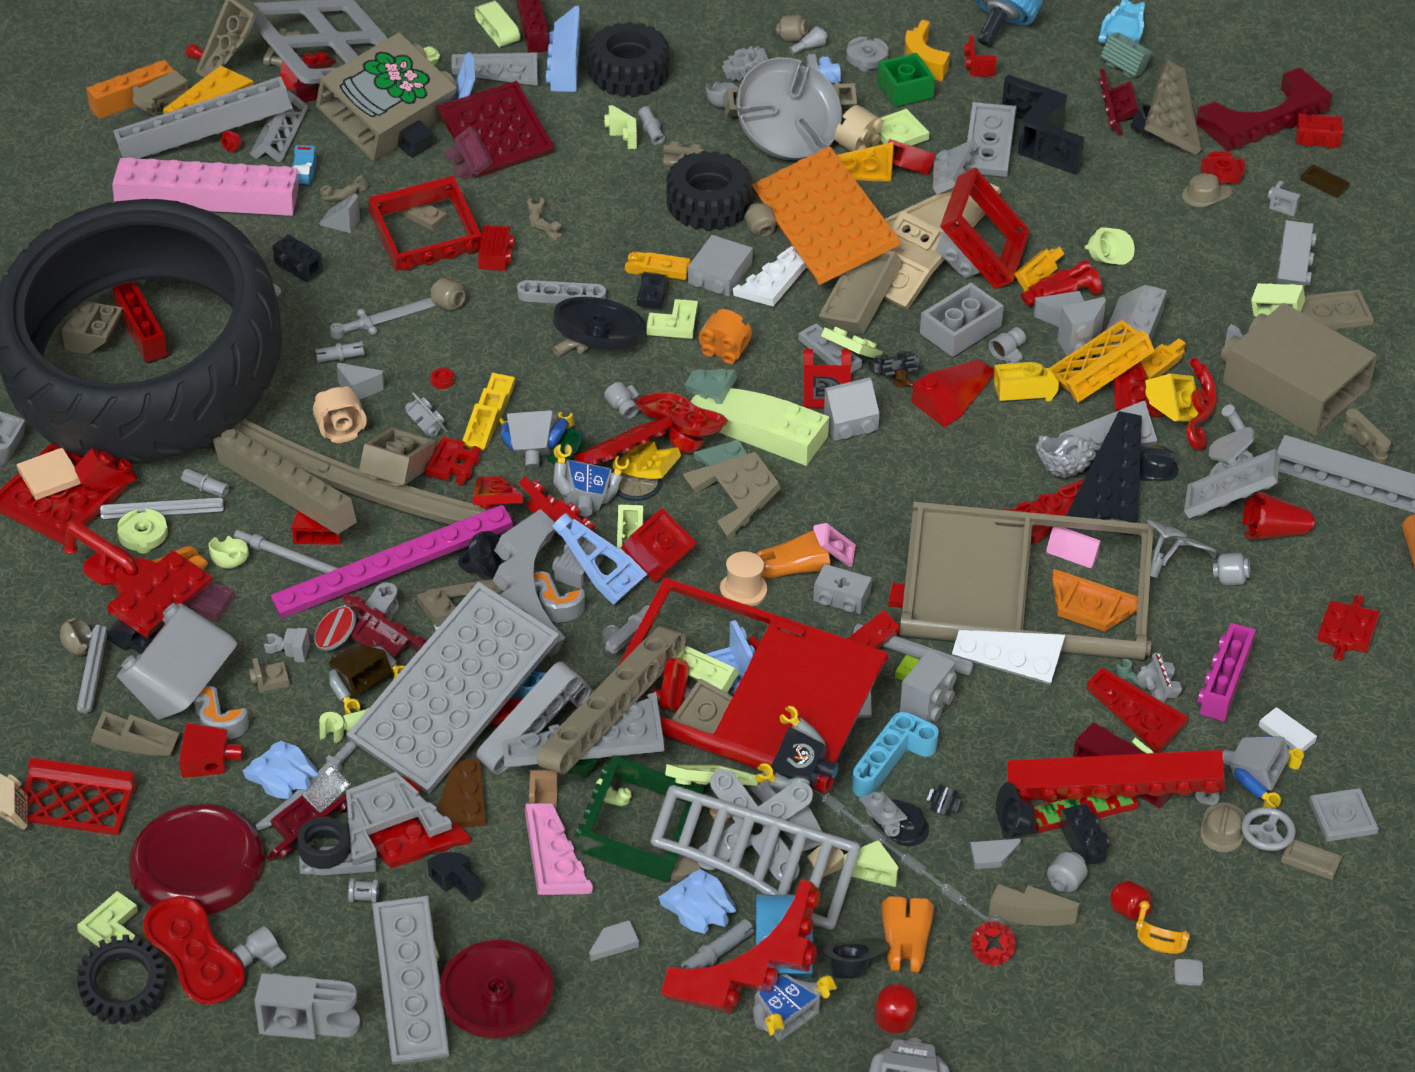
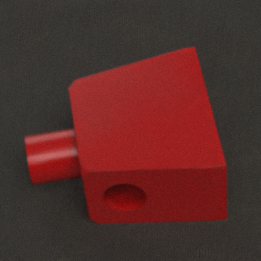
(311, 532)
(206, 751)

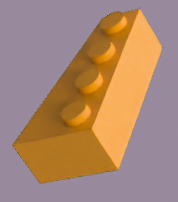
(215, 84)

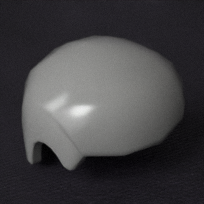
(716, 93)

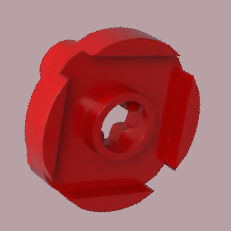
(1223, 166)

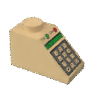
(13, 801)

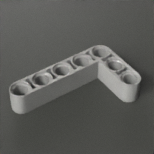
(535, 712)

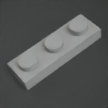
(826, 349)

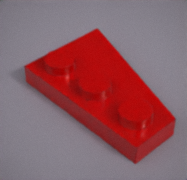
(1130, 389)
(495, 490)

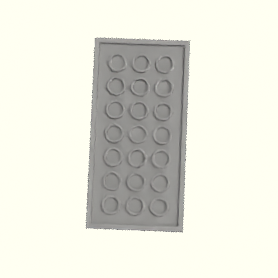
(453, 687)

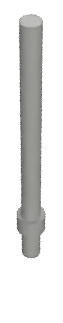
(259, 542)

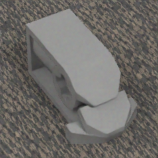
(11, 433)

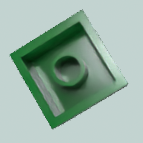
(905, 79)

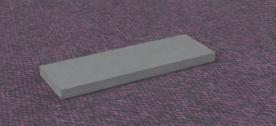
(410, 980)

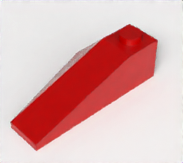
(951, 390)

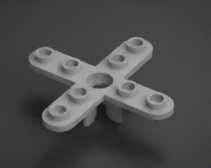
(782, 805)

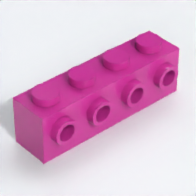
(1227, 672)

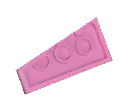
(552, 854)

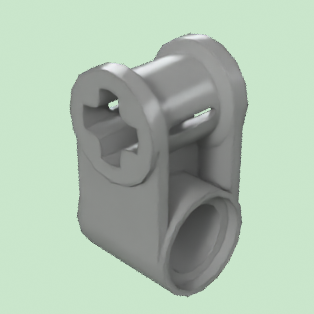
(384, 599)

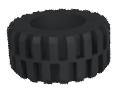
(628, 59)
(714, 208)

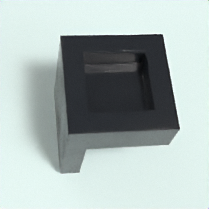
(415, 138)

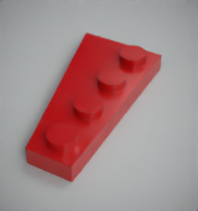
(1051, 504)
(1141, 712)

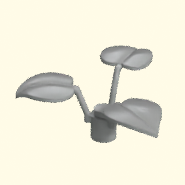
(1167, 531)

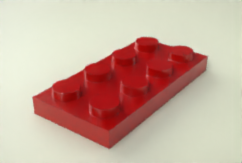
(624, 442)

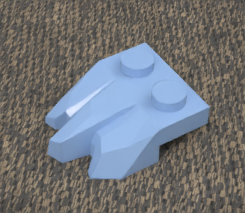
(281, 770)
(699, 901)

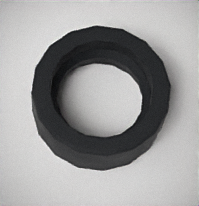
(323, 827)

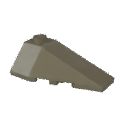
(228, 34)

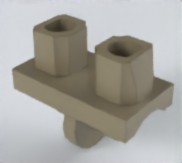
(675, 151)

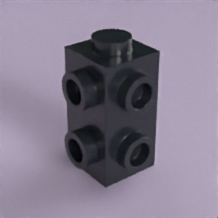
(297, 258)
(1084, 834)

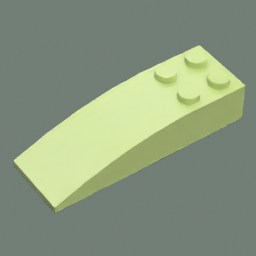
(770, 423)

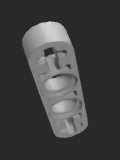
(561, 289)

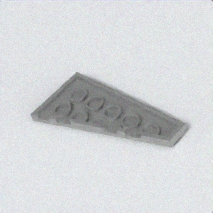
(633, 733)

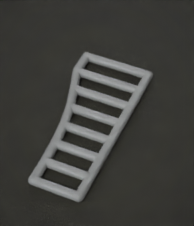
(775, 824)

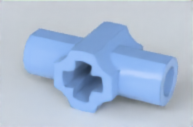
(830, 70)

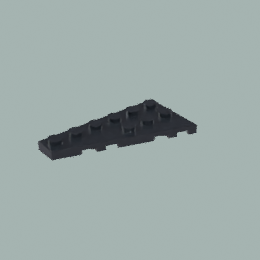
(1113, 478)

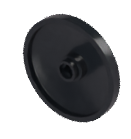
(599, 323)

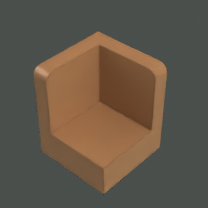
(543, 787)

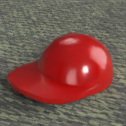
(684, 442)

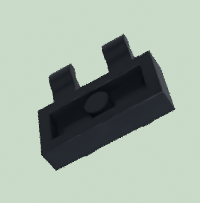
(888, 364)

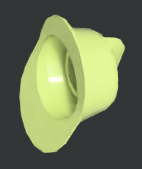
(1111, 246)

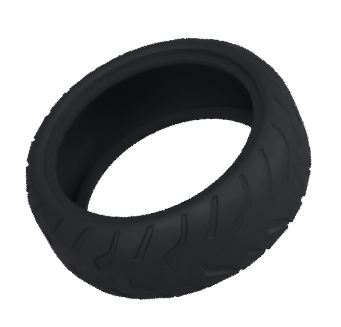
(119, 246)

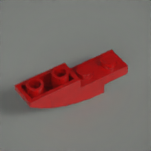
(549, 505)

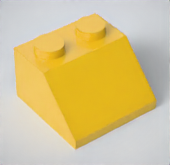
(1172, 396)

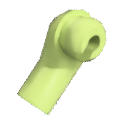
(618, 798)

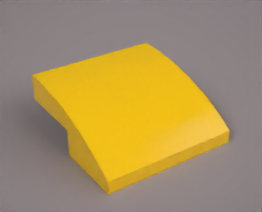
(649, 462)

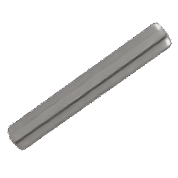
(92, 669)

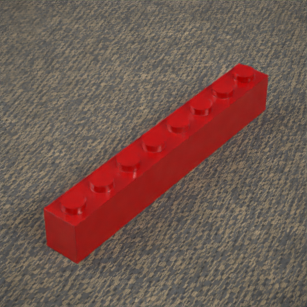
(1118, 775)

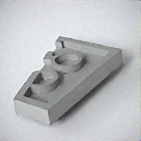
(950, 164)

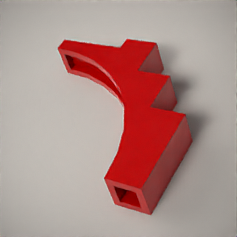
(757, 969)

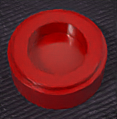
(442, 378)

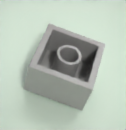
(929, 687)

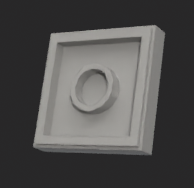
(1343, 814)

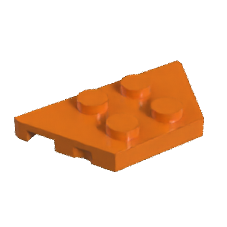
(1091, 602)

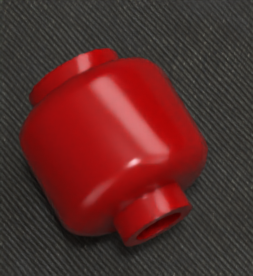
(1127, 898)

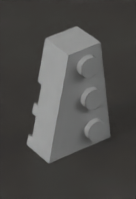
(1296, 254)

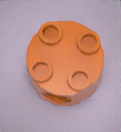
(725, 335)

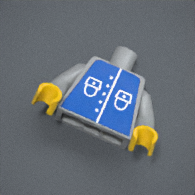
(585, 483)
(789, 1004)

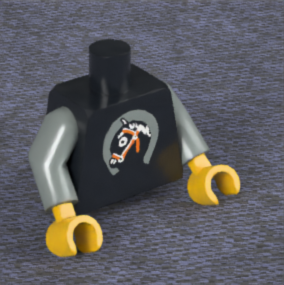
(799, 757)

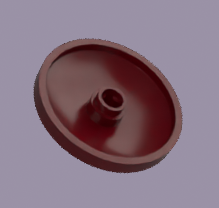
(496, 989)

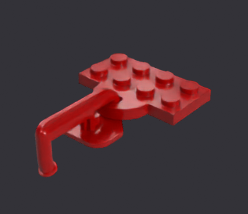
(143, 585)

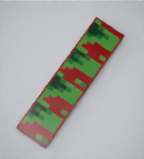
(1049, 814)

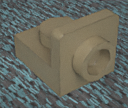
(269, 676)

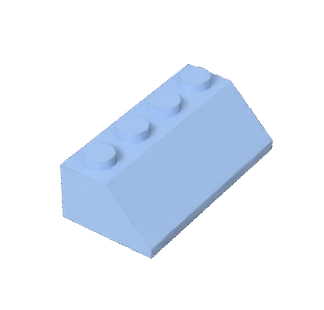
(564, 52)

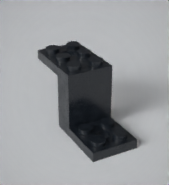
(1043, 125)

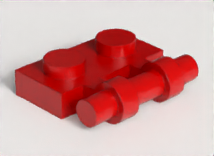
(446, 458)

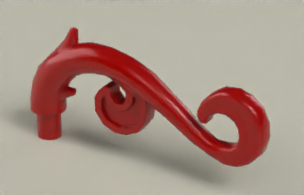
(1205, 410)

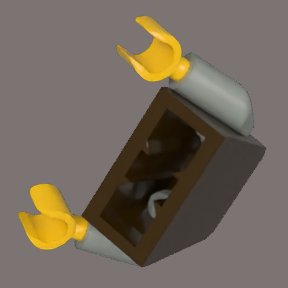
(358, 670)

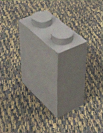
(720, 265)

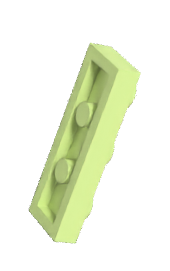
(709, 669)

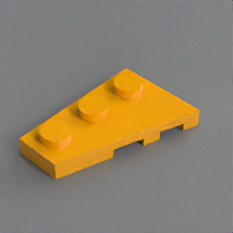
(870, 163)

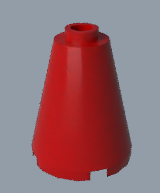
(1274, 517)

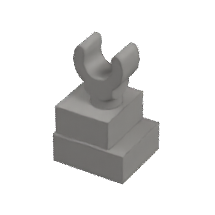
(294, 643)

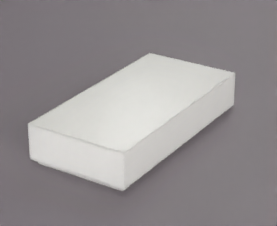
(1281, 725)

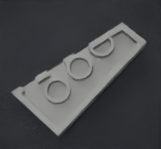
(502, 66)
(1098, 429)

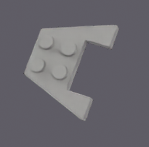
(385, 804)

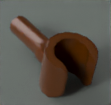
(901, 380)

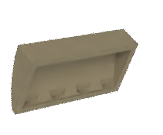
(860, 293)

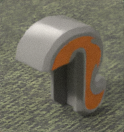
(555, 606)
(208, 709)

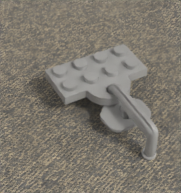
(1236, 473)

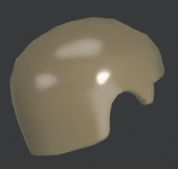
(75, 637)

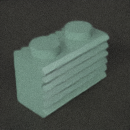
(1126, 55)

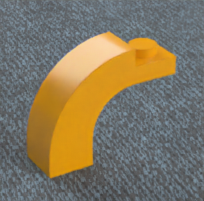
(935, 60)

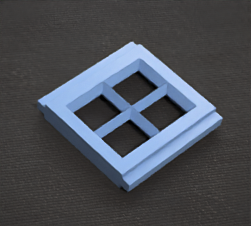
(465, 77)

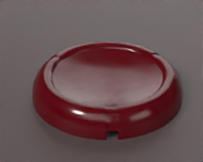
(198, 855)

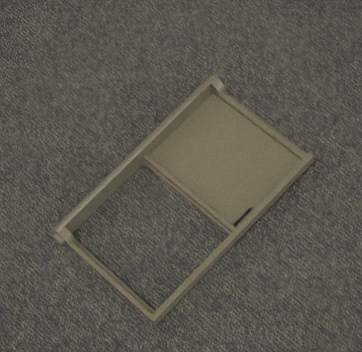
(973, 574)

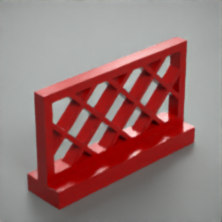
(85, 778)

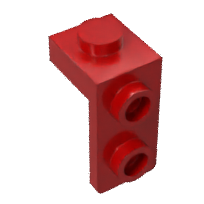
(978, 64)

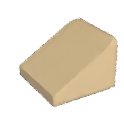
(834, 863)

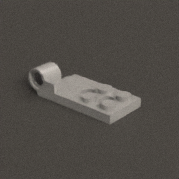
(994, 122)

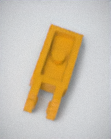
(673, 266)

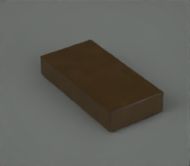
(1325, 181)

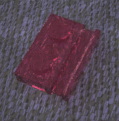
(212, 601)

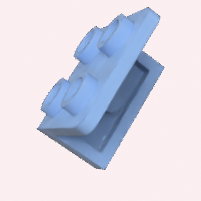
(737, 654)

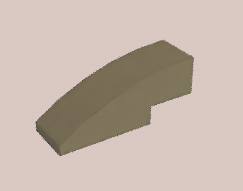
(134, 735)
(1033, 907)

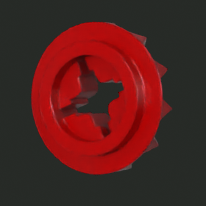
(993, 956)

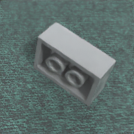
(961, 319)

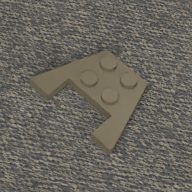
(744, 481)

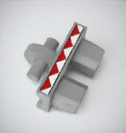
(1158, 679)

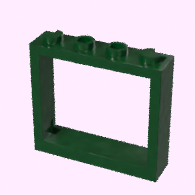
(618, 852)

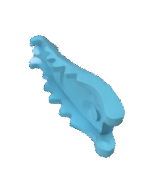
(1124, 19)

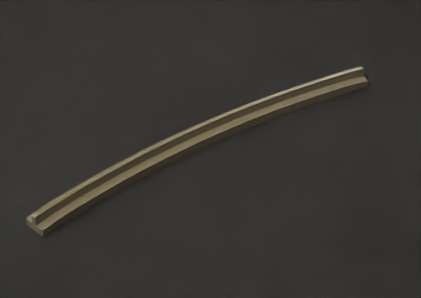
(358, 483)

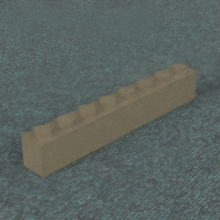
(285, 480)

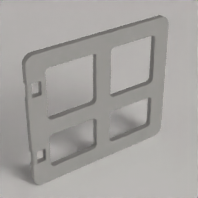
(327, 37)

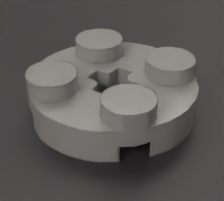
(866, 53)

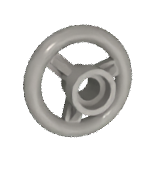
(1266, 834)

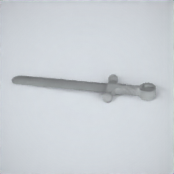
(338, 330)

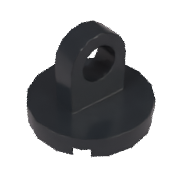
(481, 555)

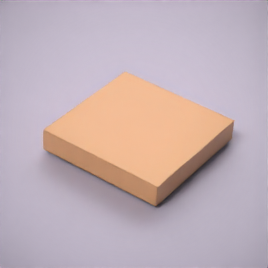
(48, 473)

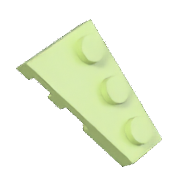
(702, 774)

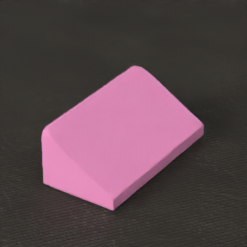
(835, 543)
(1073, 546)

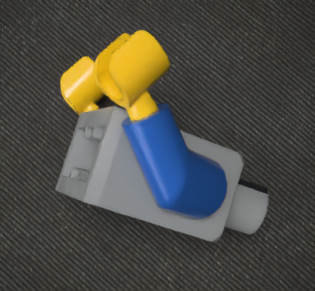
(534, 433)
(1259, 764)

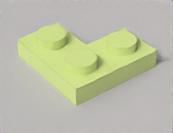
(678, 324)
(856, 344)
(108, 920)

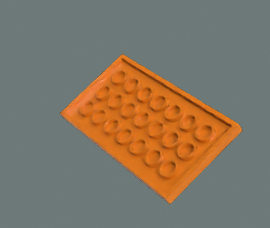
(825, 215)

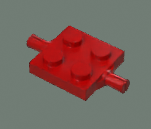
(1348, 626)

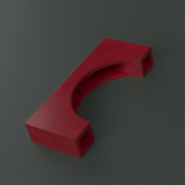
(1237, 128)

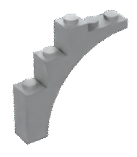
(515, 575)

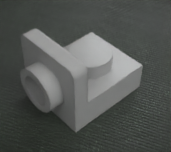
(1283, 200)

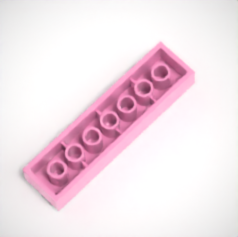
(209, 185)

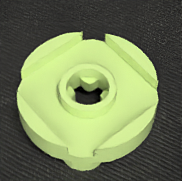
(145, 540)

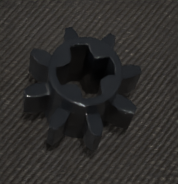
(943, 800)

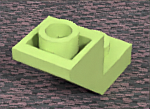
(622, 124)

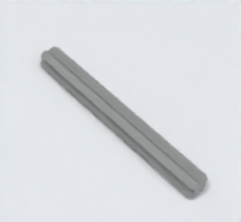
(171, 507)
(917, 650)

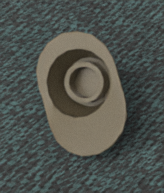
(1205, 190)
(1222, 827)

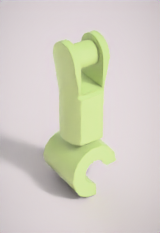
(335, 723)

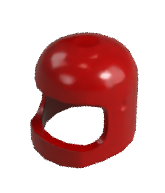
(895, 1008)

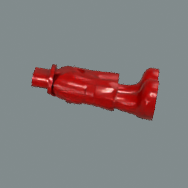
(1065, 282)

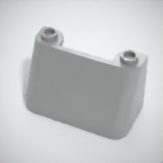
(177, 662)

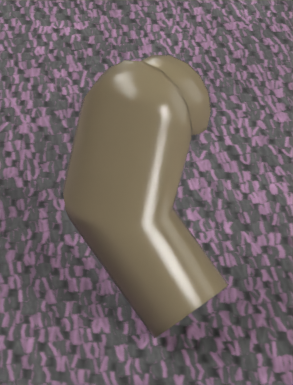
(567, 345)

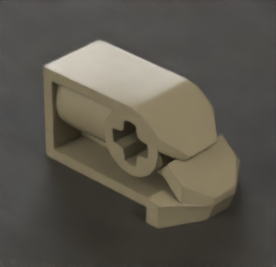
(160, 93)

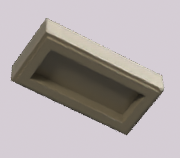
(1311, 859)

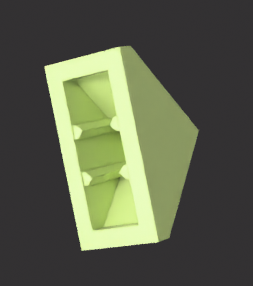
(629, 520)
(875, 865)

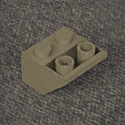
(89, 326)

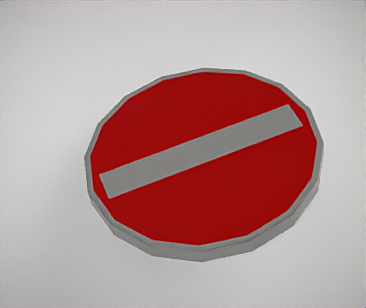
(335, 628)

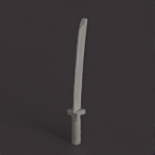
(336, 761)

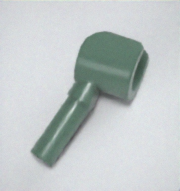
(1126, 672)

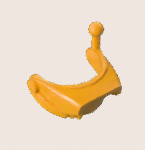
(1145, 930)

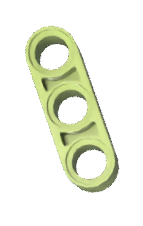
(497, 23)

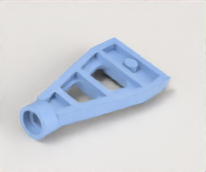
(619, 581)

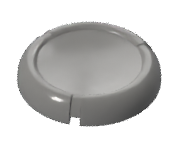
(788, 108)

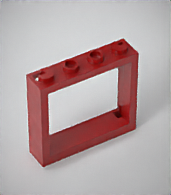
(417, 196)
(994, 269)

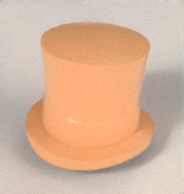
(744, 579)

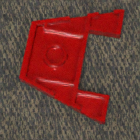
(410, 841)

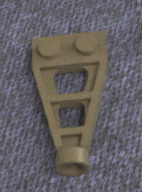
(437, 602)

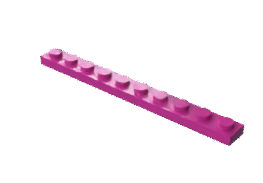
(389, 562)

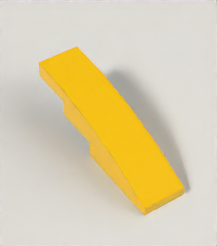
(488, 411)

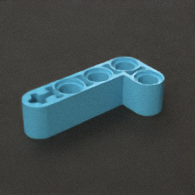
(900, 734)

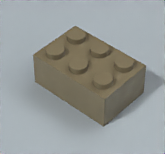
(396, 456)

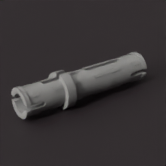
(709, 954)

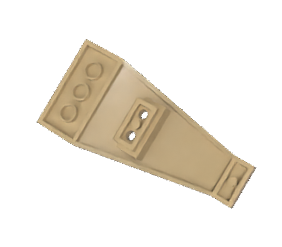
(919, 257)

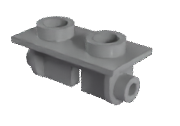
(421, 409)
(884, 812)

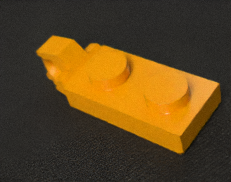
(1038, 267)
(1163, 358)

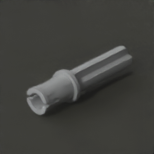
(626, 633)

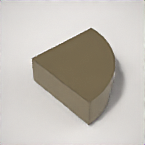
(683, 868)

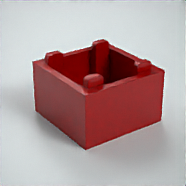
(658, 545)

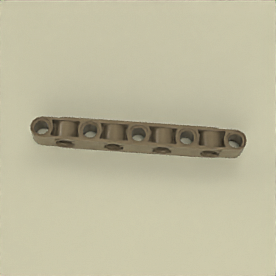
(610, 700)

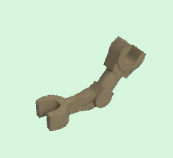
(536, 210)

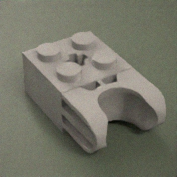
(305, 1007)

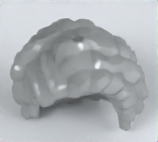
(1065, 454)

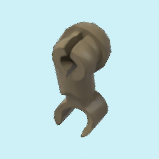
(341, 194)

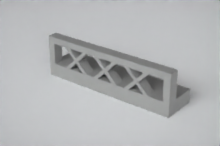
(270, 133)

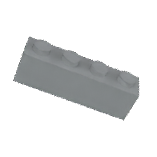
(1139, 309)

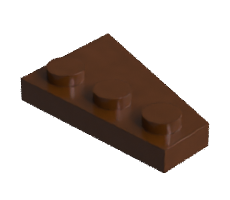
(463, 795)

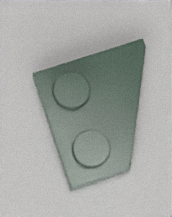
(711, 383)

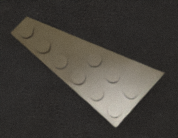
(1172, 110)

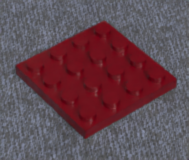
(503, 124)

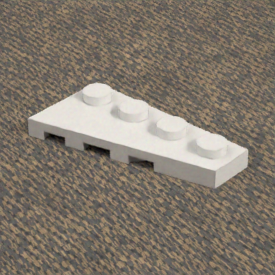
(773, 280)
(1016, 653)

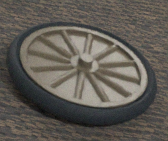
(638, 488)

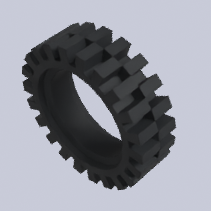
(109, 952)

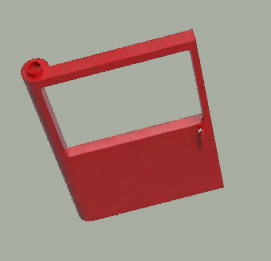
(815, 674)

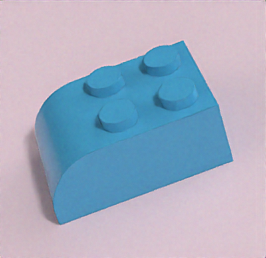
(769, 913)

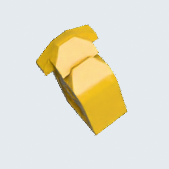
(1025, 381)

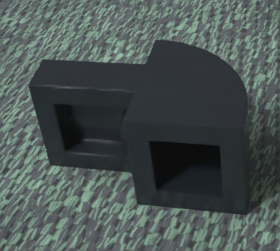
(652, 289)
(125, 637)
(454, 870)

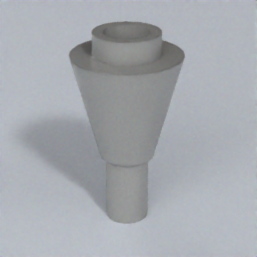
(815, 38)

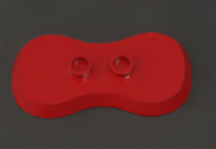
(684, 415)
(203, 965)

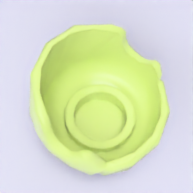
(229, 552)

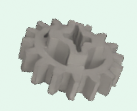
(743, 62)

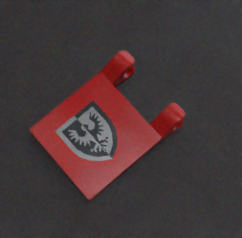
(823, 376)

